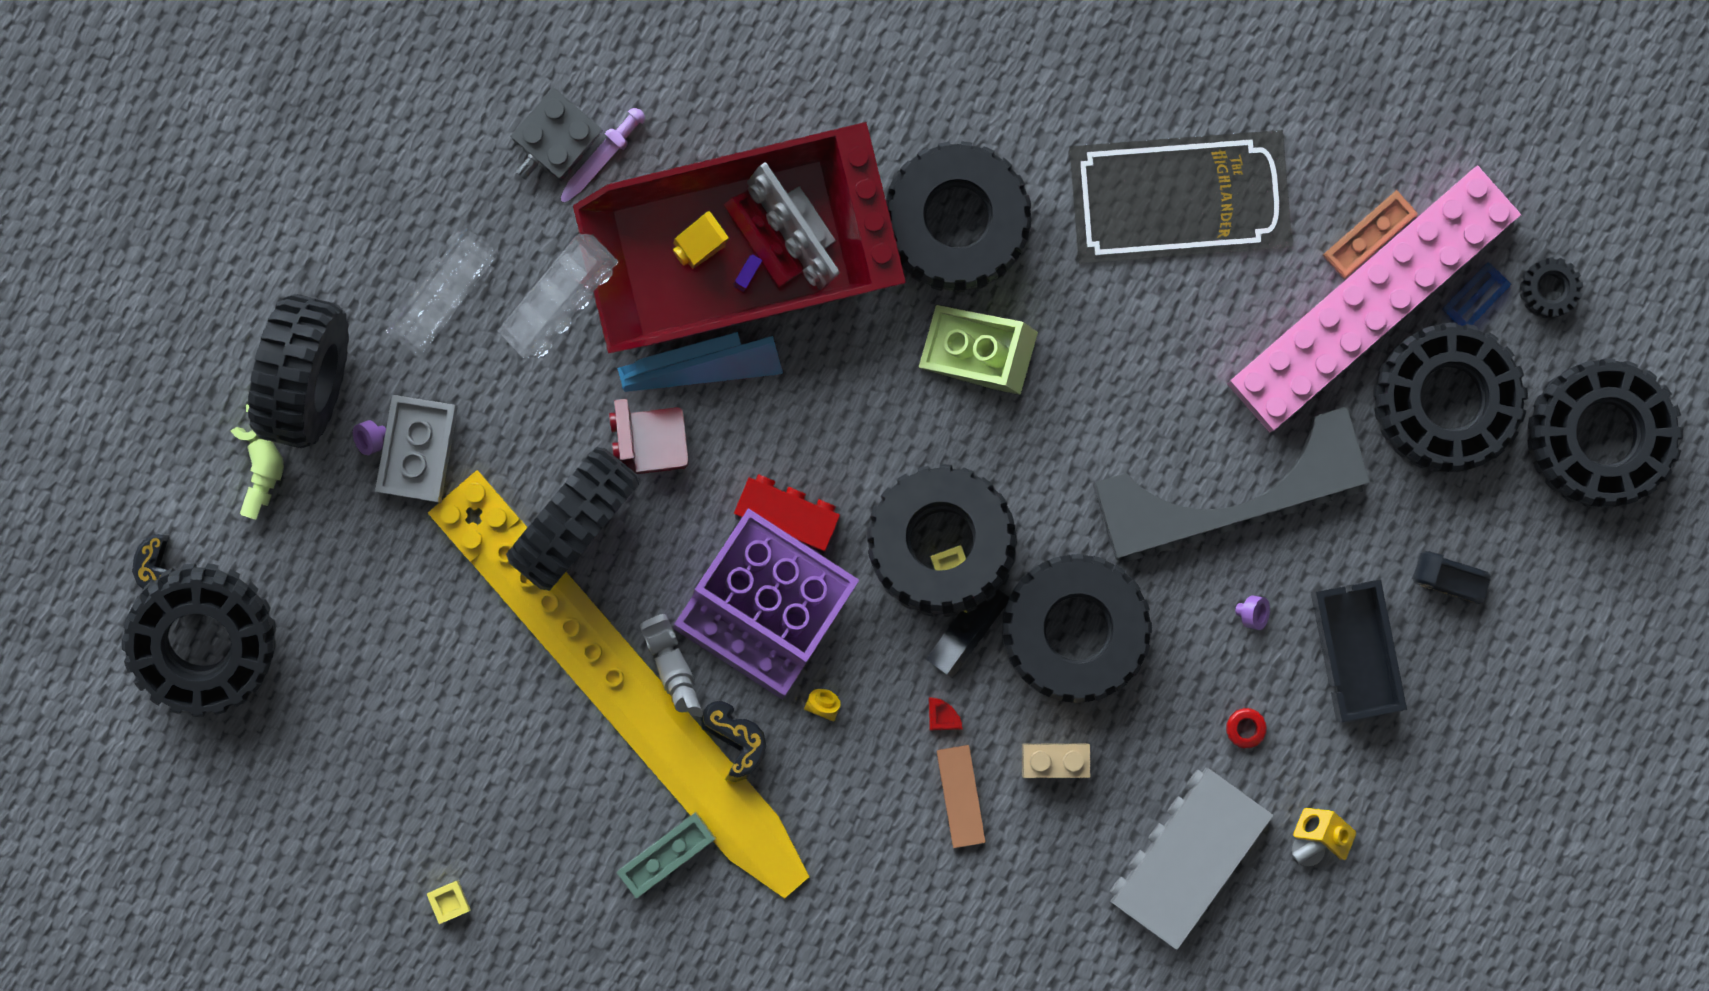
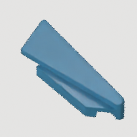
(703, 363)

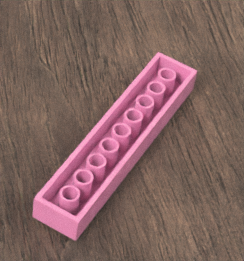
(1373, 299)

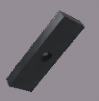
(965, 635)

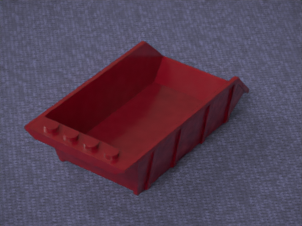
(661, 300)

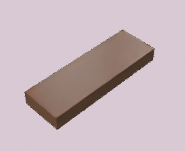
(1370, 234)
(960, 796)

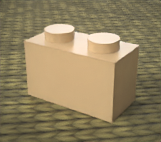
(1056, 760)

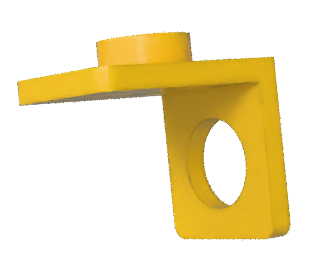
(1331, 831)

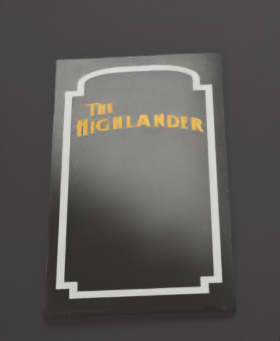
(1180, 196)

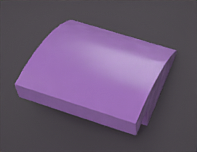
(765, 603)

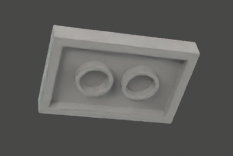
(416, 448)

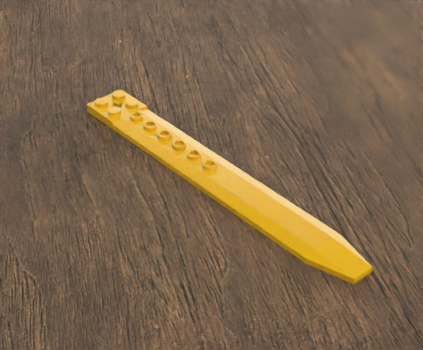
(624, 690)

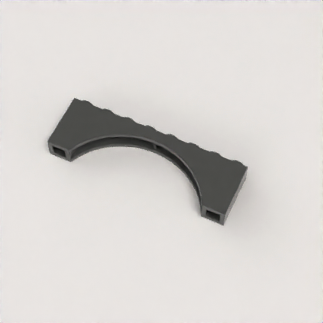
(1325, 466)

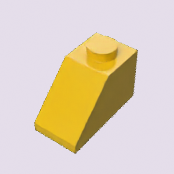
(700, 241)

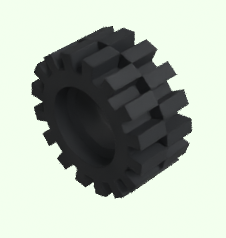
(1565, 274)

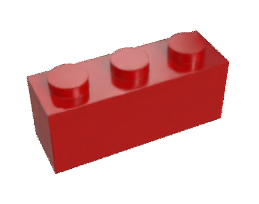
(789, 511)

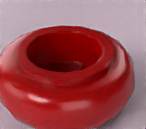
(1236, 717)

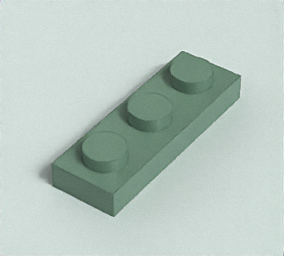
(666, 855)

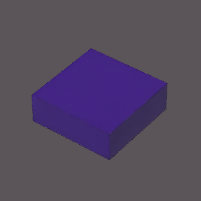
(747, 272)

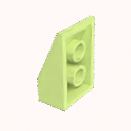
(979, 348)

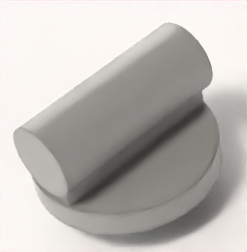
(1308, 852)

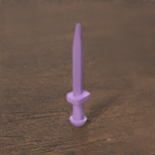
(615, 140)

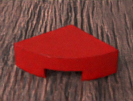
(943, 716)

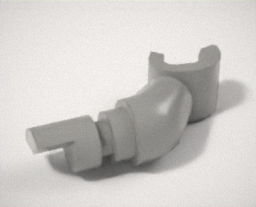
(671, 664)

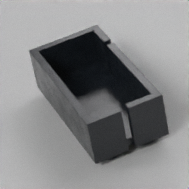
(1358, 651)

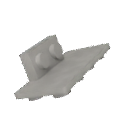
(798, 223)

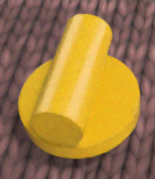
(823, 703)

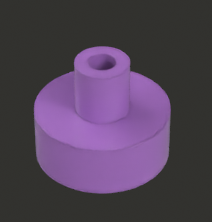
(368, 437)
(1254, 612)

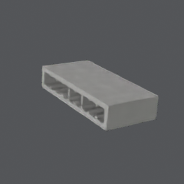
(1190, 857)

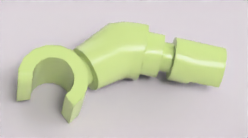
(267, 469)

